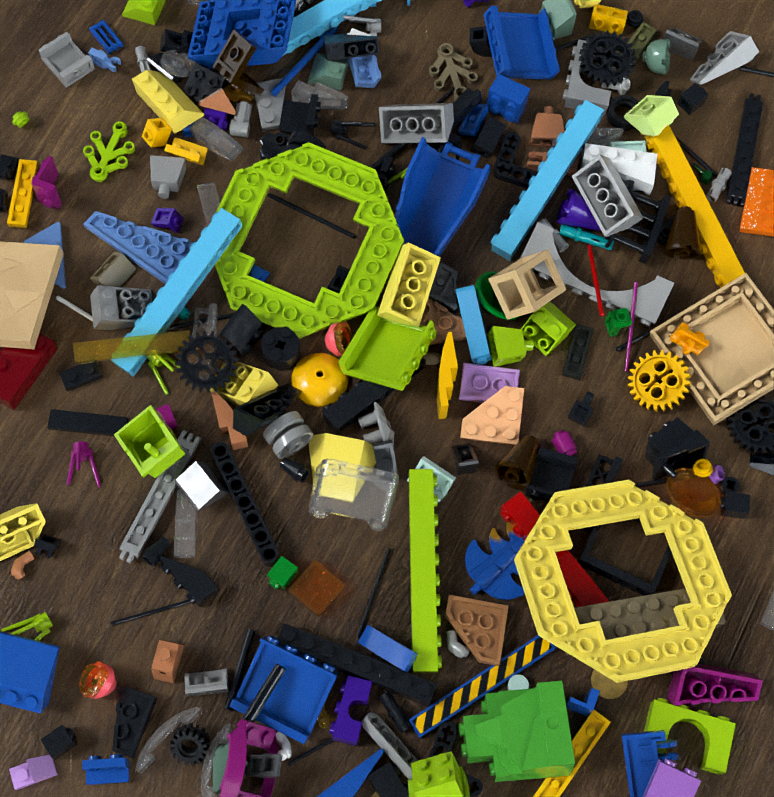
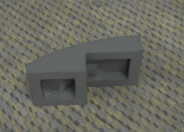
(264, 766)

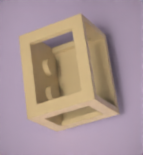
(519, 289)

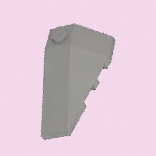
(730, 53)

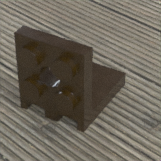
(232, 66)

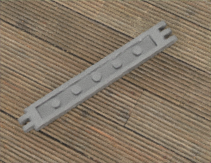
(157, 501)

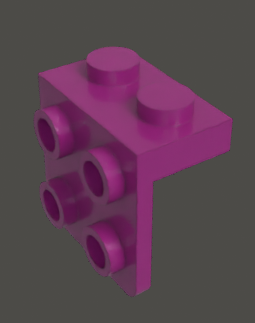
(43, 184)

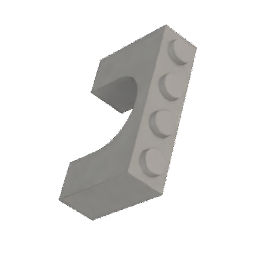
(578, 90)

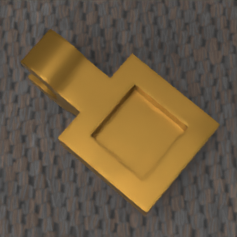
(237, 95)

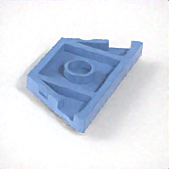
(52, 236)

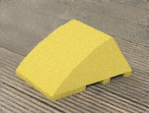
(340, 448)

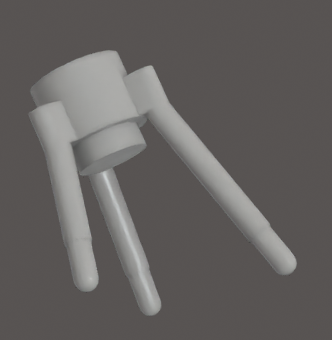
(372, 25)

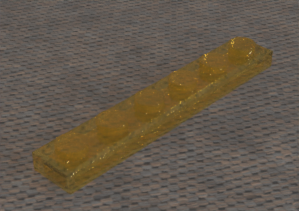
(129, 346)

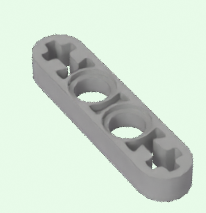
(393, 747)

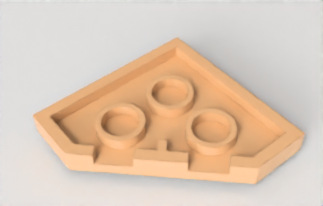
(496, 418)

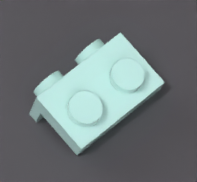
(444, 479)

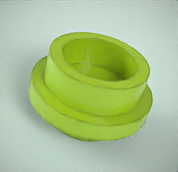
(20, 118)

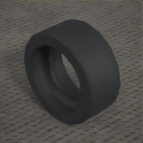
(614, 120)

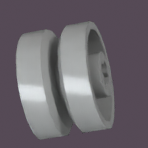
(288, 434)

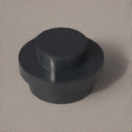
(634, 18)

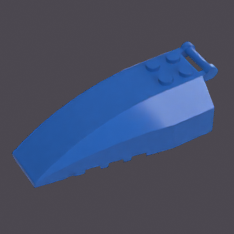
(438, 195)

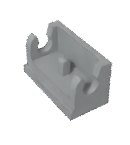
(206, 683)

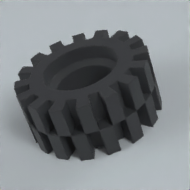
(194, 734)

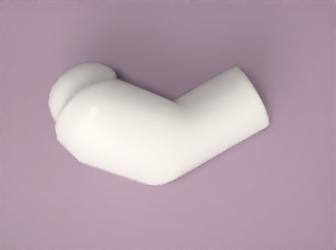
(284, 745)

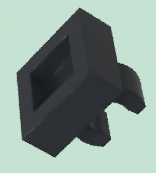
(47, 543)

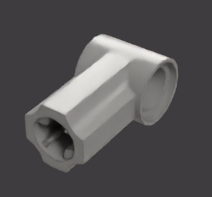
(241, 124)

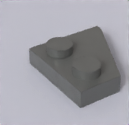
(444, 287)

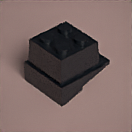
(675, 448)

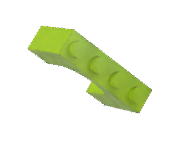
(716, 731)

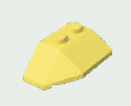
(19, 529)

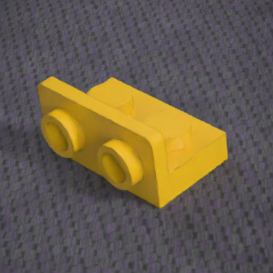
(608, 18)
(187, 150)

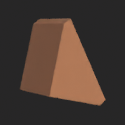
(218, 101)

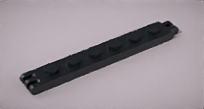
(744, 150)

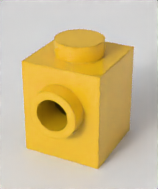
(156, 132)

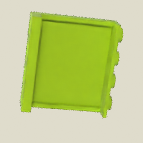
(386, 351)

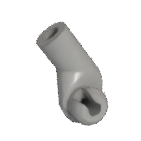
(455, 647)

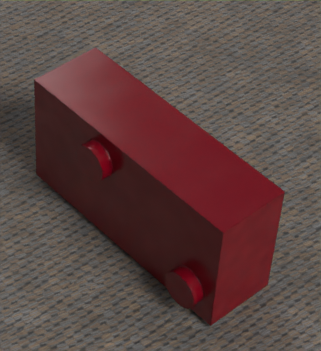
(21, 368)

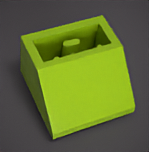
(547, 328)

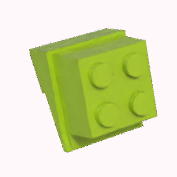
(150, 443)
(438, 777)

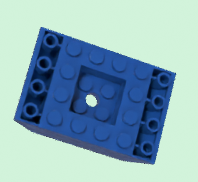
(265, 21)

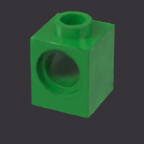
(282, 574)

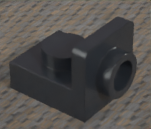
(8, 166)

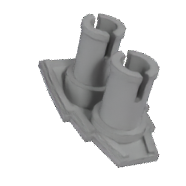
(378, 416)

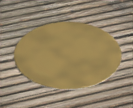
(608, 688)

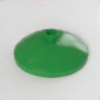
(487, 295)

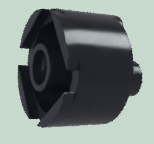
(281, 338)

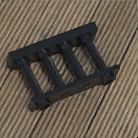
(650, 234)

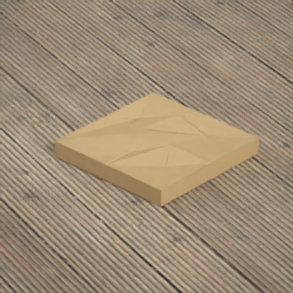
(25, 290)
(740, 350)

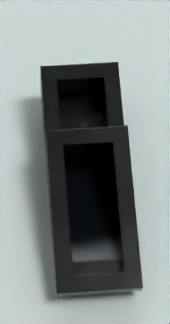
(175, 41)

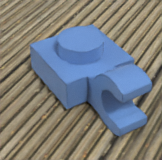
(101, 59)

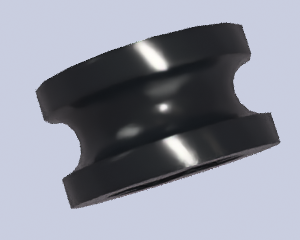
(734, 481)

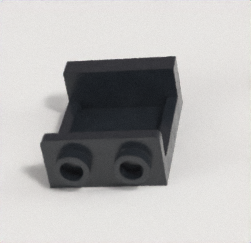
(551, 474)

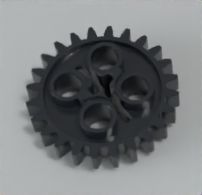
(610, 44)
(221, 352)
(752, 411)

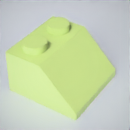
(652, 114)

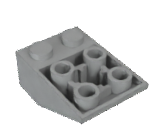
(118, 306)

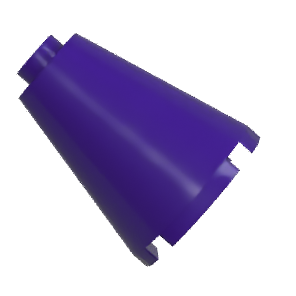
(576, 212)

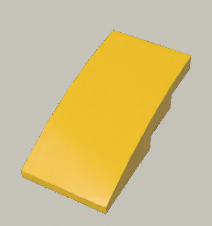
(446, 376)

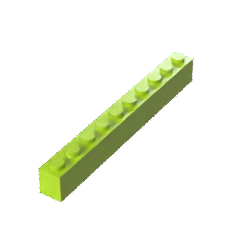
(423, 571)

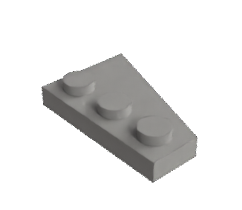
(269, 106)

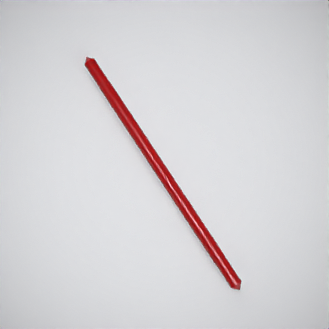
(595, 280)

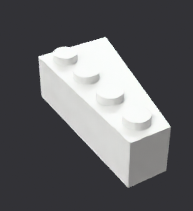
(629, 164)

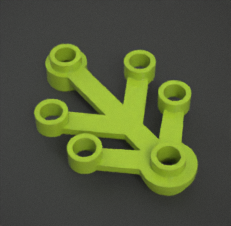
(108, 153)

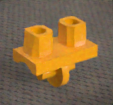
(689, 340)

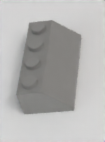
(413, 121)
(607, 196)

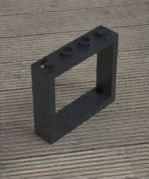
(617, 575)

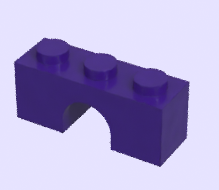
(345, 728)

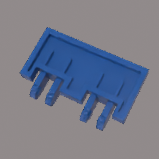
(642, 757)

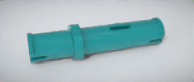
(583, 236)

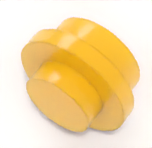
(702, 468)

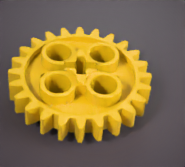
(648, 367)

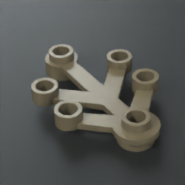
(452, 69)

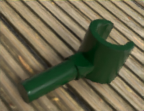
(706, 175)

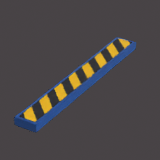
(480, 685)

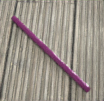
(631, 327)

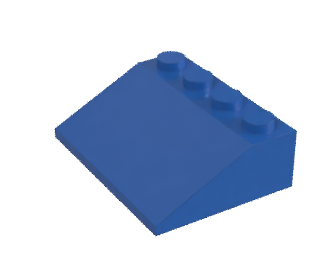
(26, 672)

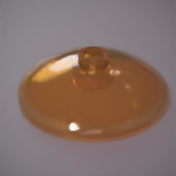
(694, 494)

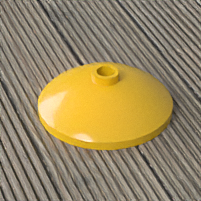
(319, 390)

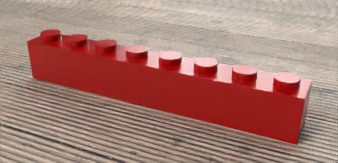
(580, 586)

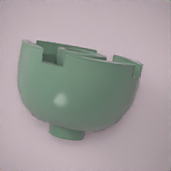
(658, 56)

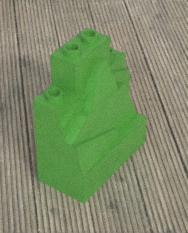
(521, 734)

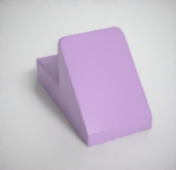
(33, 771)

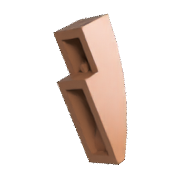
(225, 420)

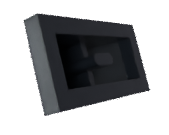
(465, 458)

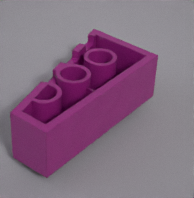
(713, 685)

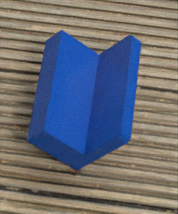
(585, 707)

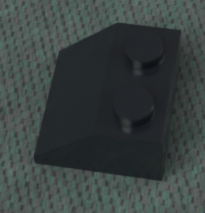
(242, 331)

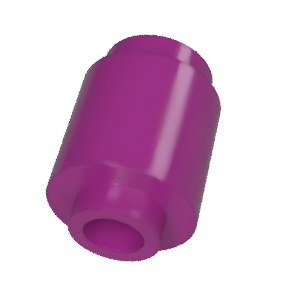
(564, 443)

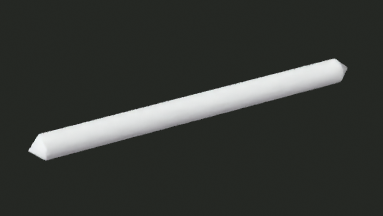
(75, 308)

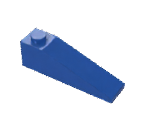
(352, 782)

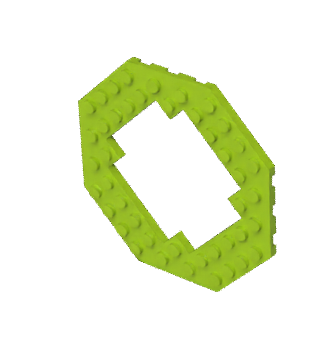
(369, 269)

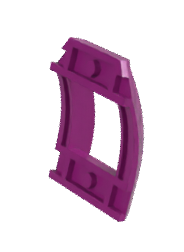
(244, 734)

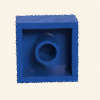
(507, 98)

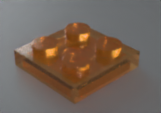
(316, 588)

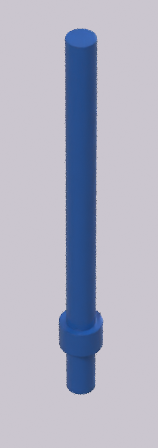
(291, 74)

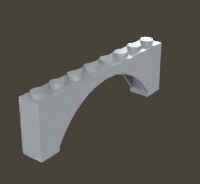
(649, 297)

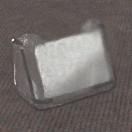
(353, 492)

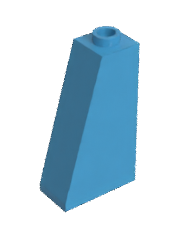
(474, 325)

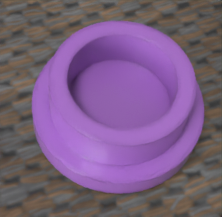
(717, 474)

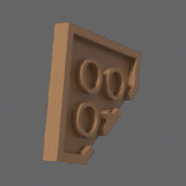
(443, 322)
(479, 626)

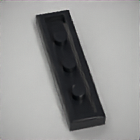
(85, 422)

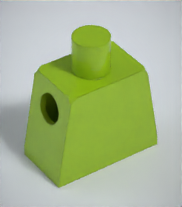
(507, 345)

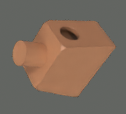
(546, 128)
(166, 661)

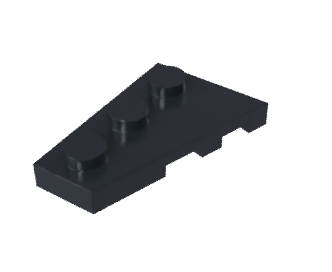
(132, 719)

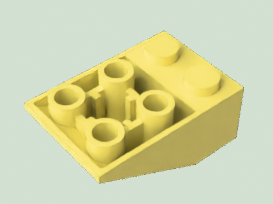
(246, 384)

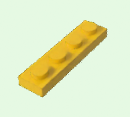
(22, 194)

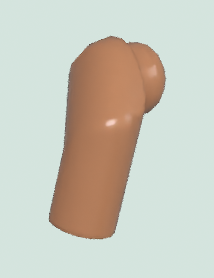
(18, 565)

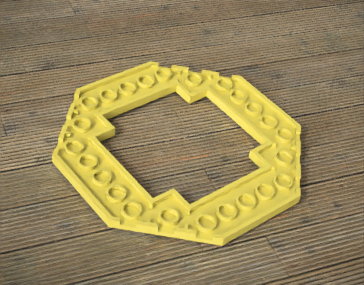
(636, 654)

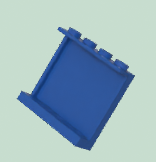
(521, 44)
(297, 696)

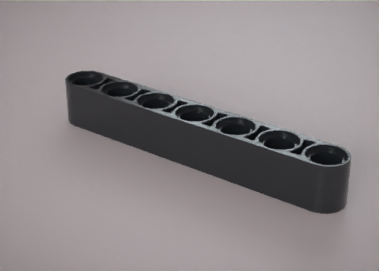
(248, 512)

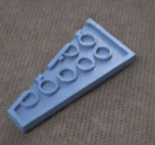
(145, 246)

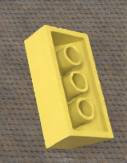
(166, 99)
(409, 286)

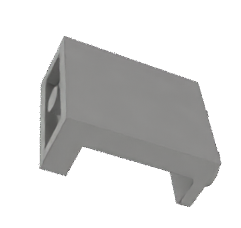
(66, 59)

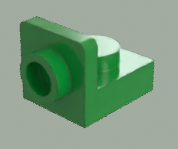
(616, 320)

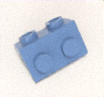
(365, 71)

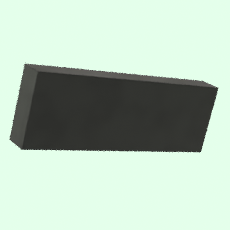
(577, 352)

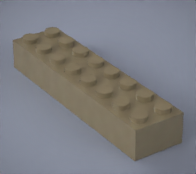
(636, 614)

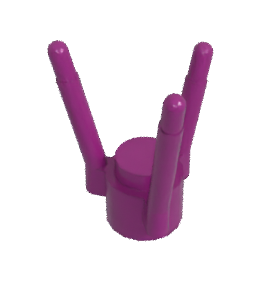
(80, 453)

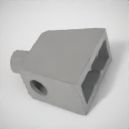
(167, 174)

